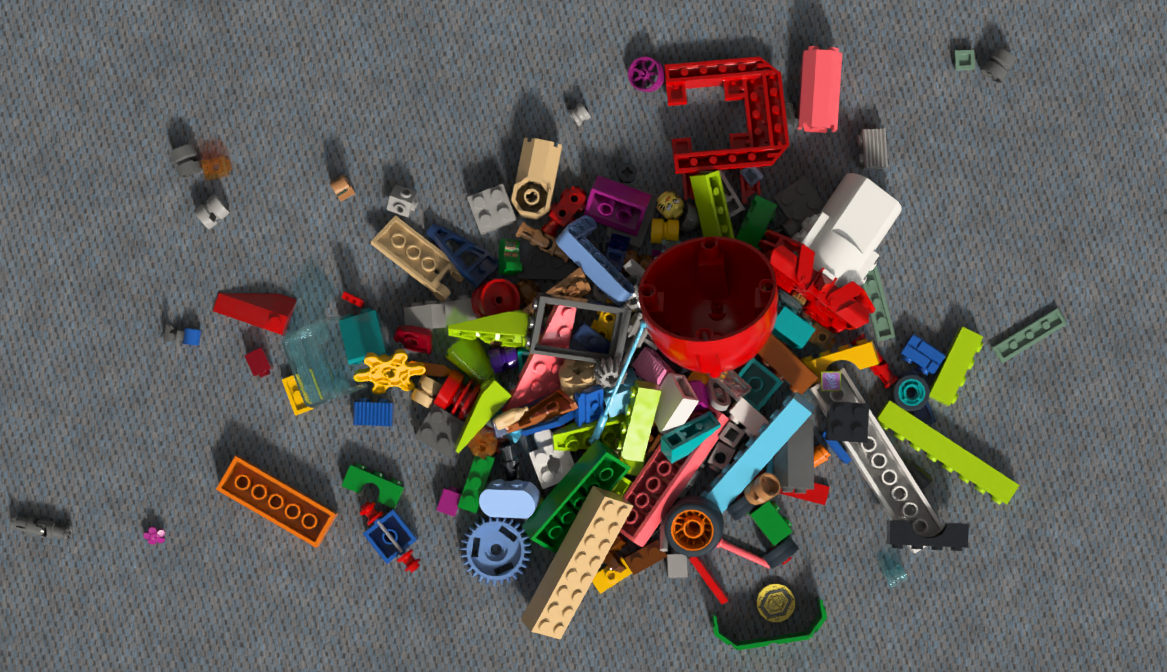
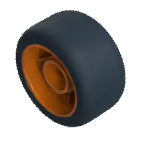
(694, 540)

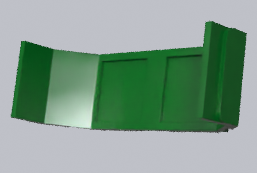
(780, 639)

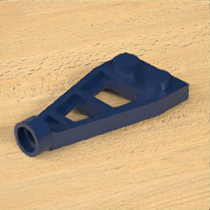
(476, 273)

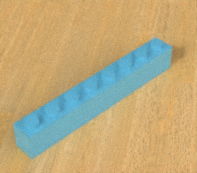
(759, 451)

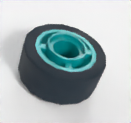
(921, 392)

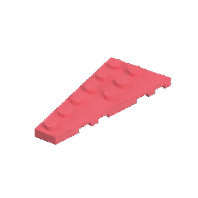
(541, 372)

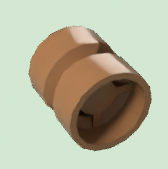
(762, 489)

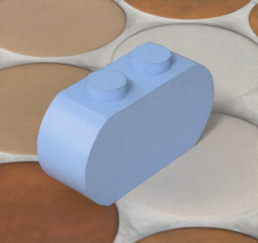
(509, 499)

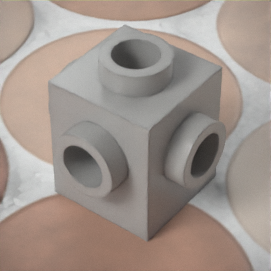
(402, 201)

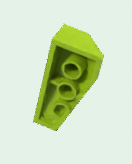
(506, 327)
(487, 403)
(574, 437)

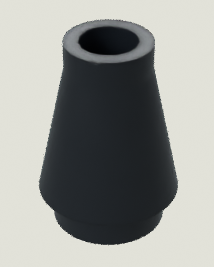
(920, 476)

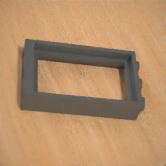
(618, 335)

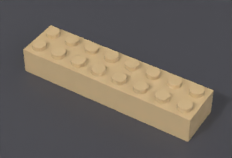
(576, 562)

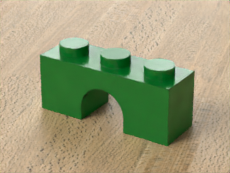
(358, 477)
(476, 483)

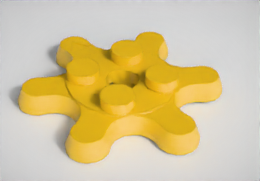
(398, 376)

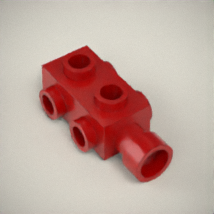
(565, 205)

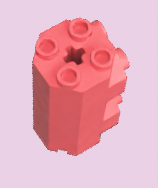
(819, 89)

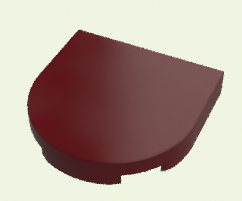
(414, 338)

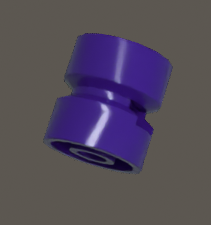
(504, 359)

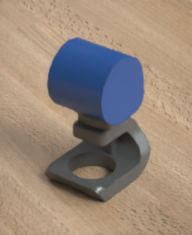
(188, 336)

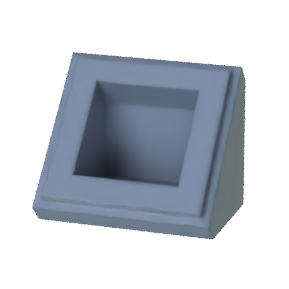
(751, 175)

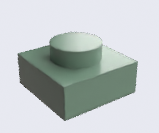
(964, 60)

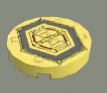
(775, 602)

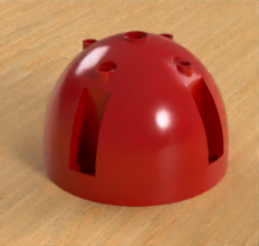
(709, 303)

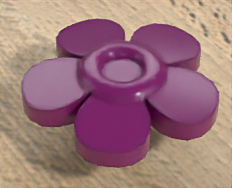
(154, 535)

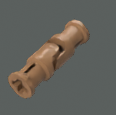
(541, 240)

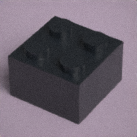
(847, 421)

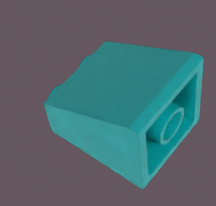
(362, 335)

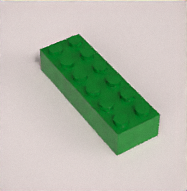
(555, 515)

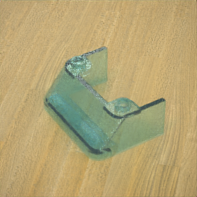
(311, 365)

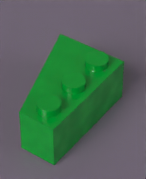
(756, 221)

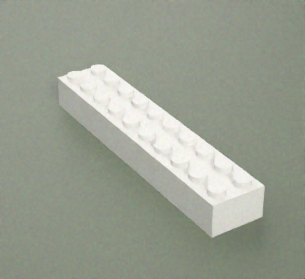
(883, 467)

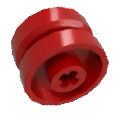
(495, 298)

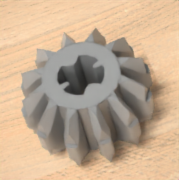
(608, 372)

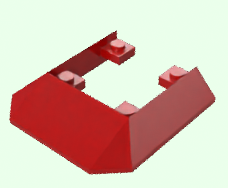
(764, 108)

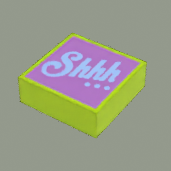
(831, 381)

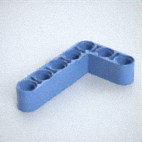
(586, 256)

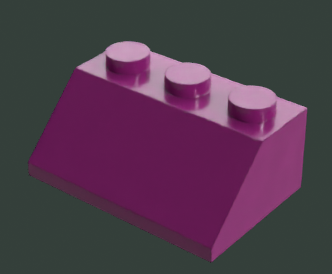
(617, 205)

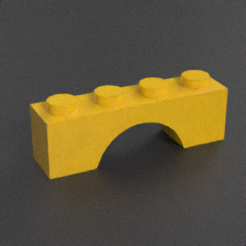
(862, 355)

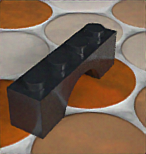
(952, 535)

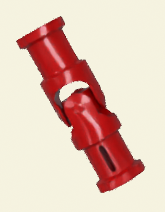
(882, 370)

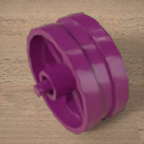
(646, 74)

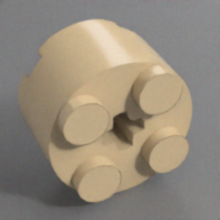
(576, 376)

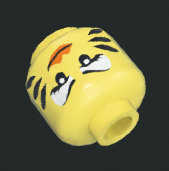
(670, 205)

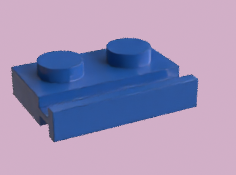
(589, 405)

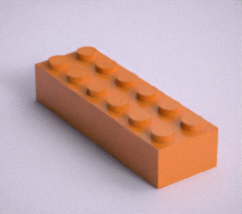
(277, 501)

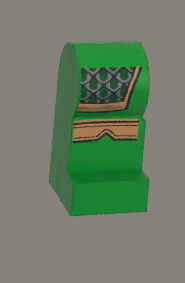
(509, 257)

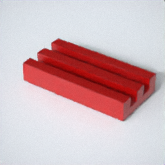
(353, 299)

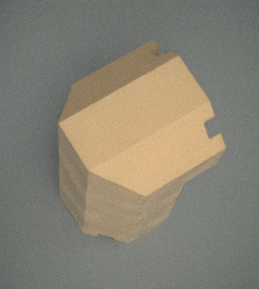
(536, 178)

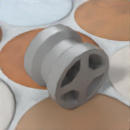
(579, 114)

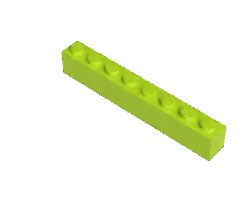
(946, 451)

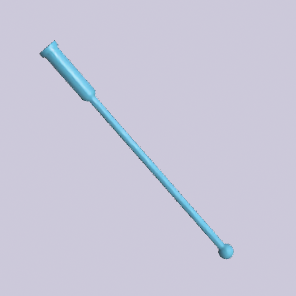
(603, 417)

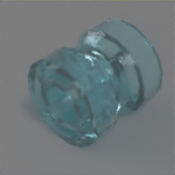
(898, 572)

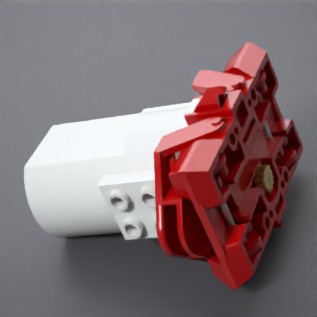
(835, 254)

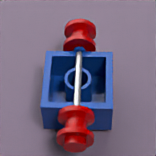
(390, 536)

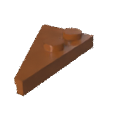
(549, 407)

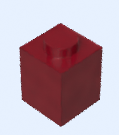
(259, 362)

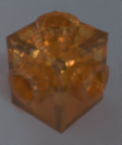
(483, 443)

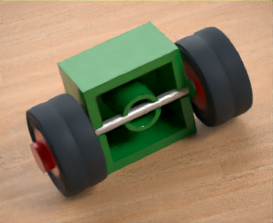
(771, 525)

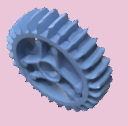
(486, 561)

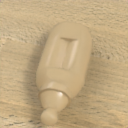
(509, 417)

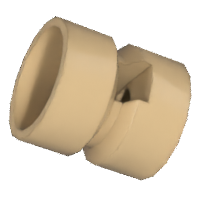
(426, 392)

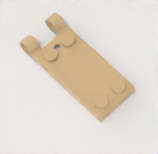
(416, 256)

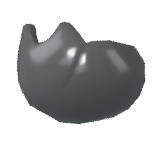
(692, 220)

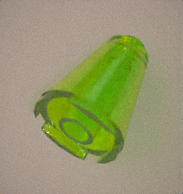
(471, 359)

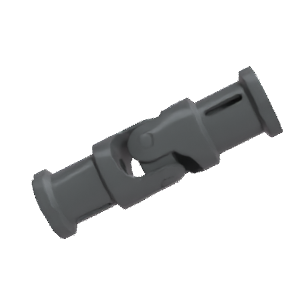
(38, 527)

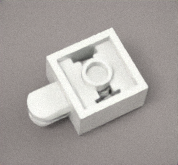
(549, 463)

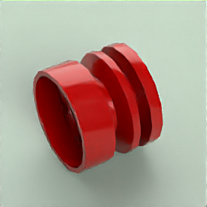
(457, 394)

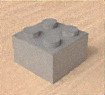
(492, 209)

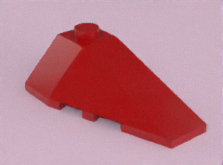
(258, 309)

